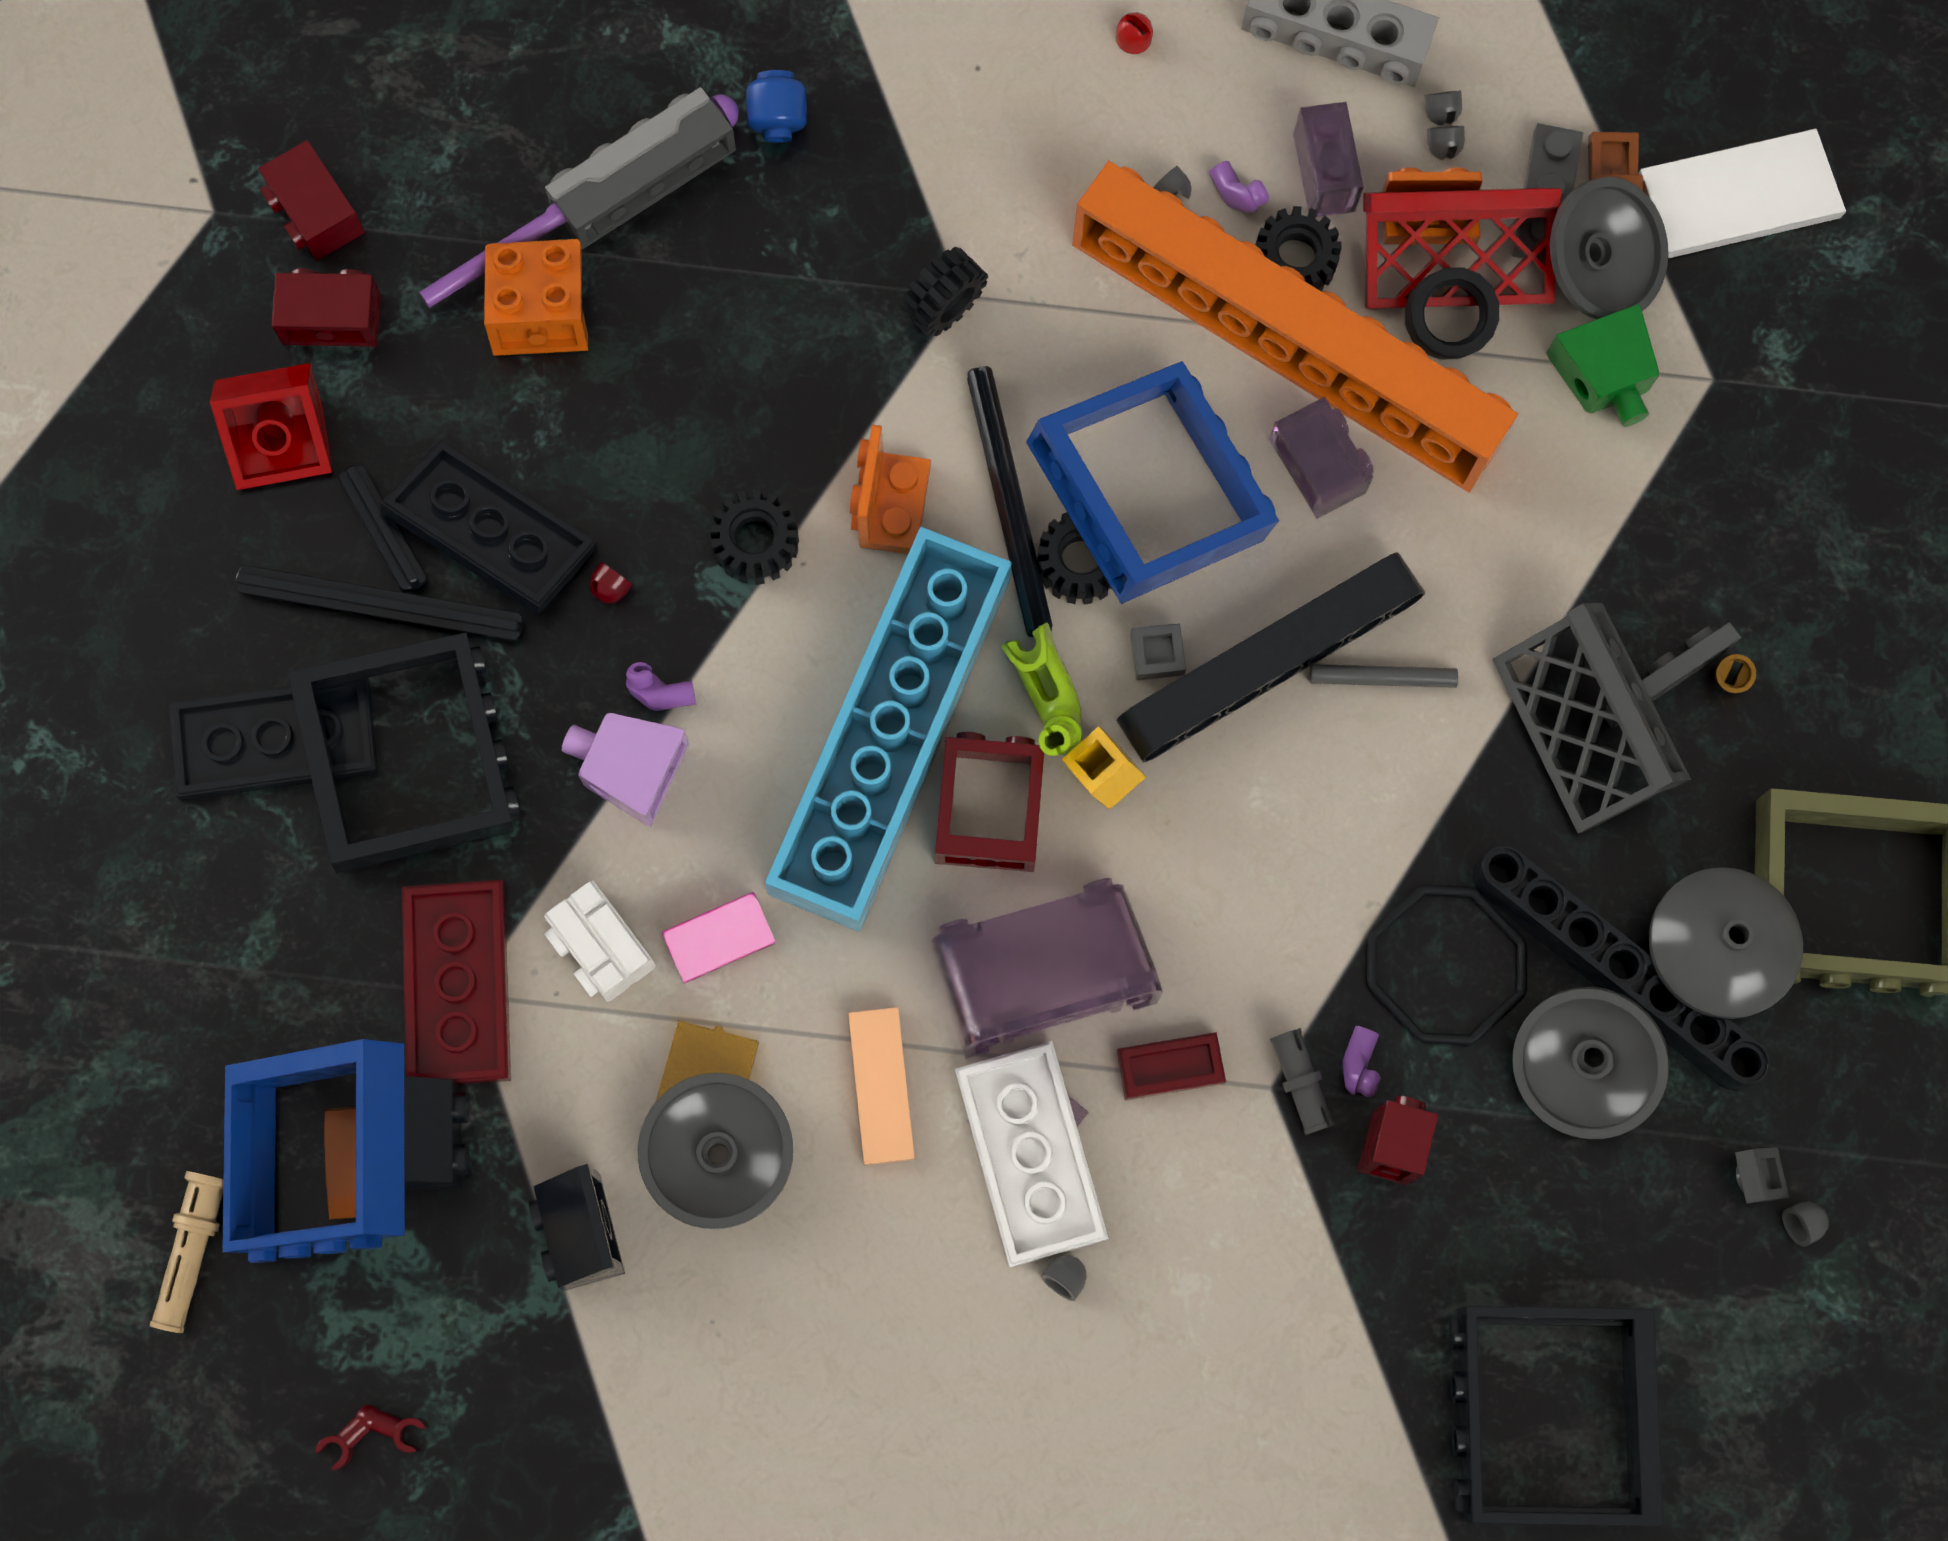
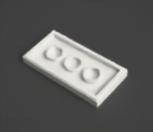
(1744, 192)
(1031, 1154)

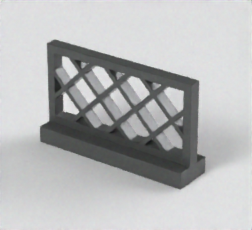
(1629, 704)

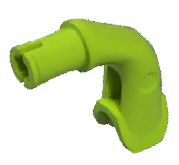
(1049, 690)

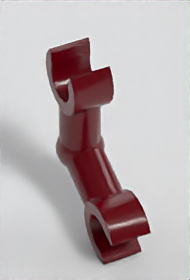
(369, 1419)

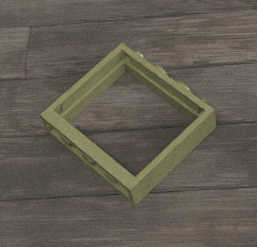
(1784, 806)

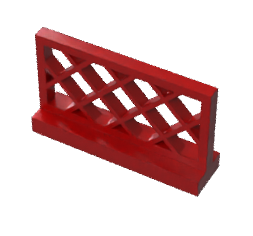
(1460, 205)

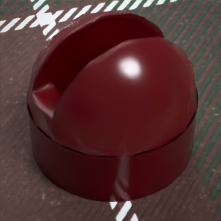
(608, 584)

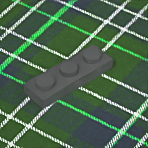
(1550, 165)
(1671, 670)

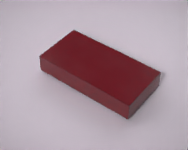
(1171, 1066)

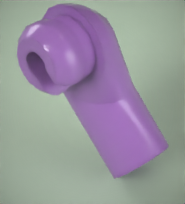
(1235, 193)
(654, 692)
(1356, 1060)

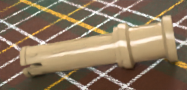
(194, 1225)

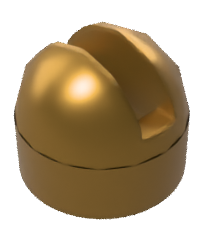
(1744, 677)

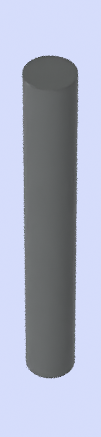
(1383, 675)

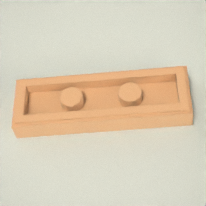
(881, 1086)

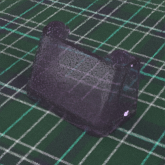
(1045, 966)

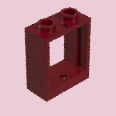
(987, 851)

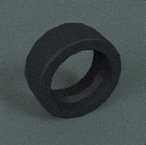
(1488, 313)

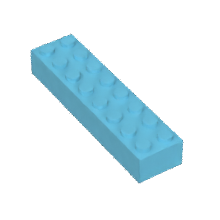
(889, 729)

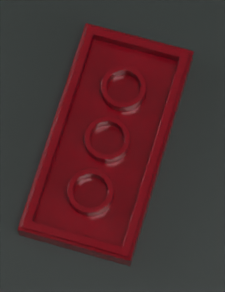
(456, 982)

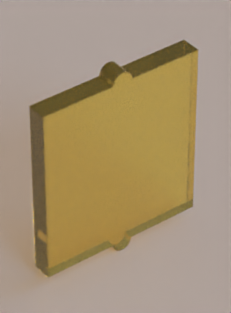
(706, 1050)

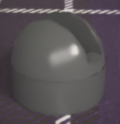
(1443, 106)
(1446, 141)
(1175, 182)
(1805, 1222)
(1065, 1276)

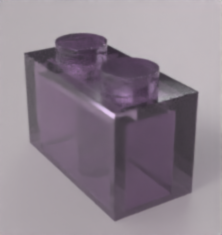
(1328, 159)
(1322, 457)

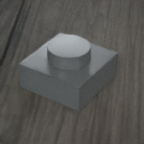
(1158, 651)
(1761, 1175)

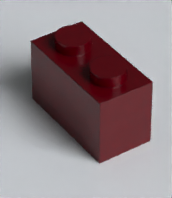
(311, 201)
(326, 308)
(1398, 1140)

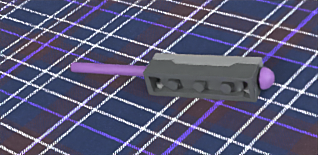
(622, 178)

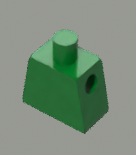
(1608, 363)

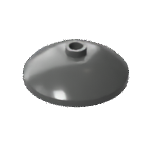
(1608, 247)
(1701, 961)
(1583, 1095)
(692, 1121)

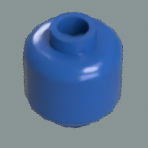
(776, 105)

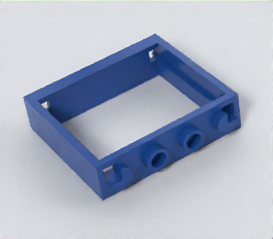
(1093, 514)
(252, 1140)

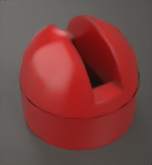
(1129, 37)

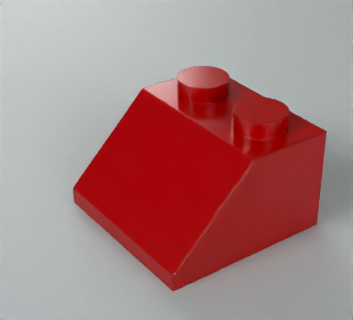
(272, 426)

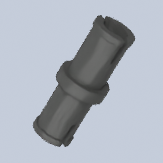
(1302, 1081)

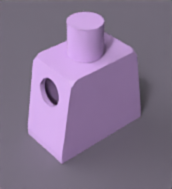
(628, 762)

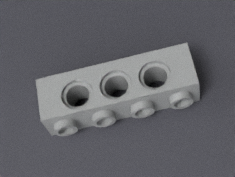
(1402, 27)

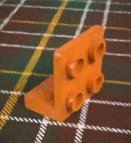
(534, 297)
(889, 496)

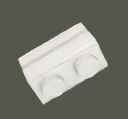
(598, 941)

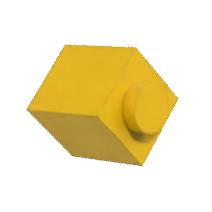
(1103, 768)

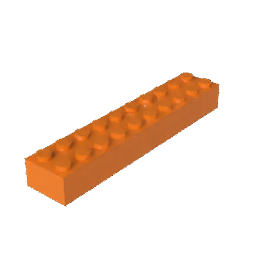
(1291, 326)

